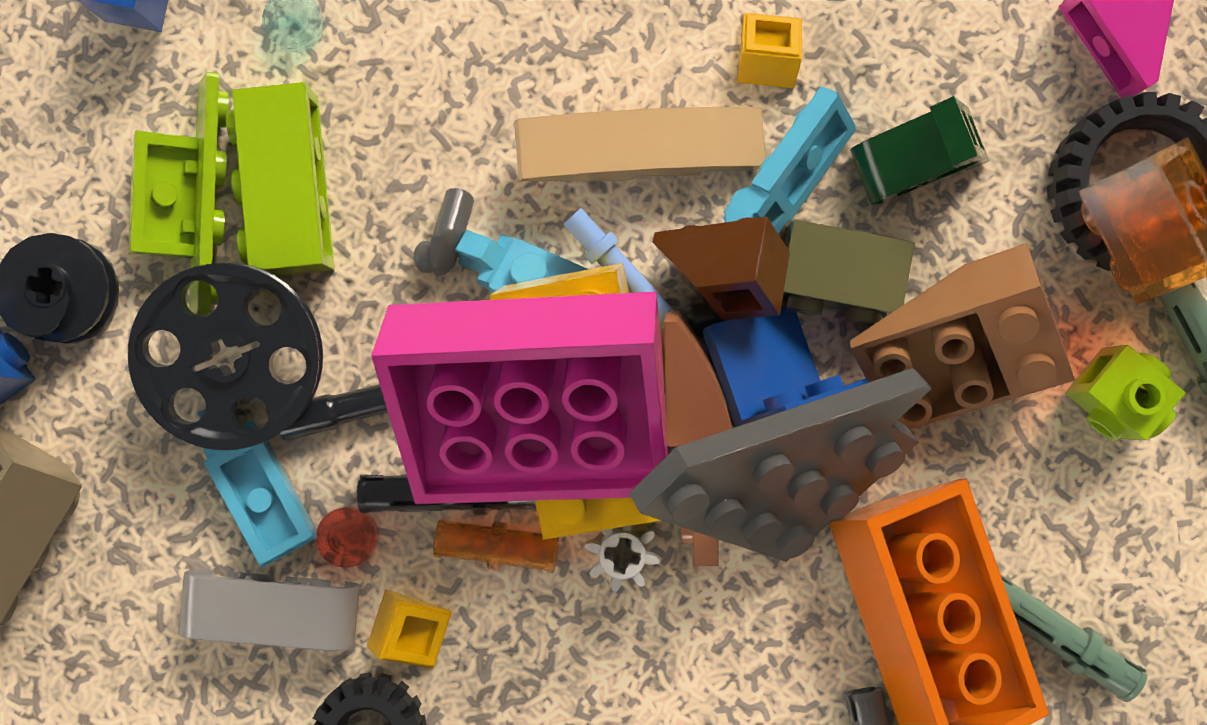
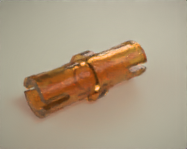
(495, 545)

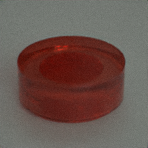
(347, 537)

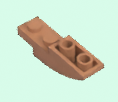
(692, 407)

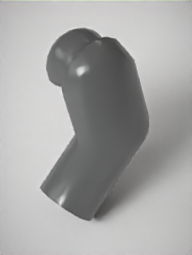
(439, 253)

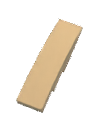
(639, 143)

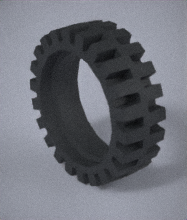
(1078, 149)

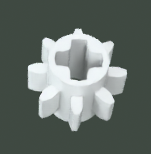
(632, 565)

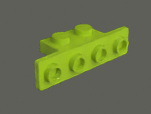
(176, 191)

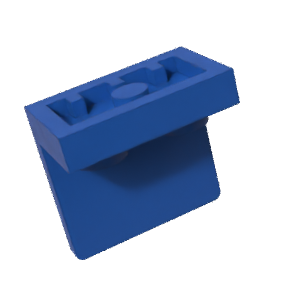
(766, 366)

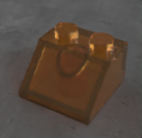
(1153, 221)

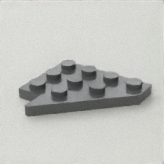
(786, 473)

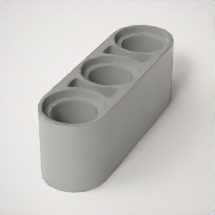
(268, 612)

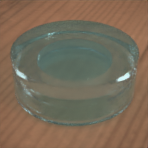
(293, 24)

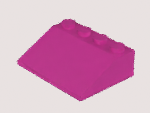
(525, 396)

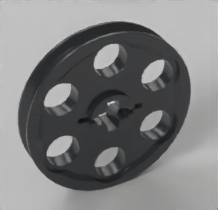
(198, 340)

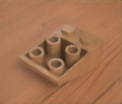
(972, 338)

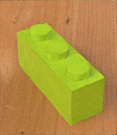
(281, 179)

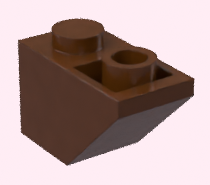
(730, 265)

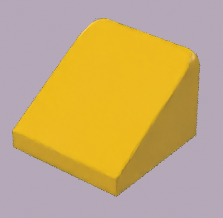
(770, 50)
(408, 630)

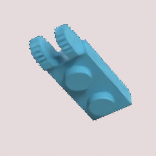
(796, 163)

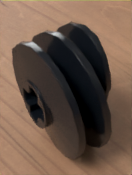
(86, 296)

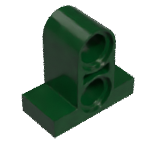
(919, 151)

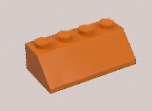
(938, 610)

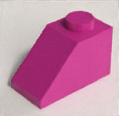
(1123, 38)

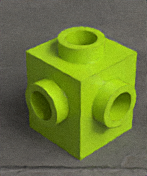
(1126, 394)

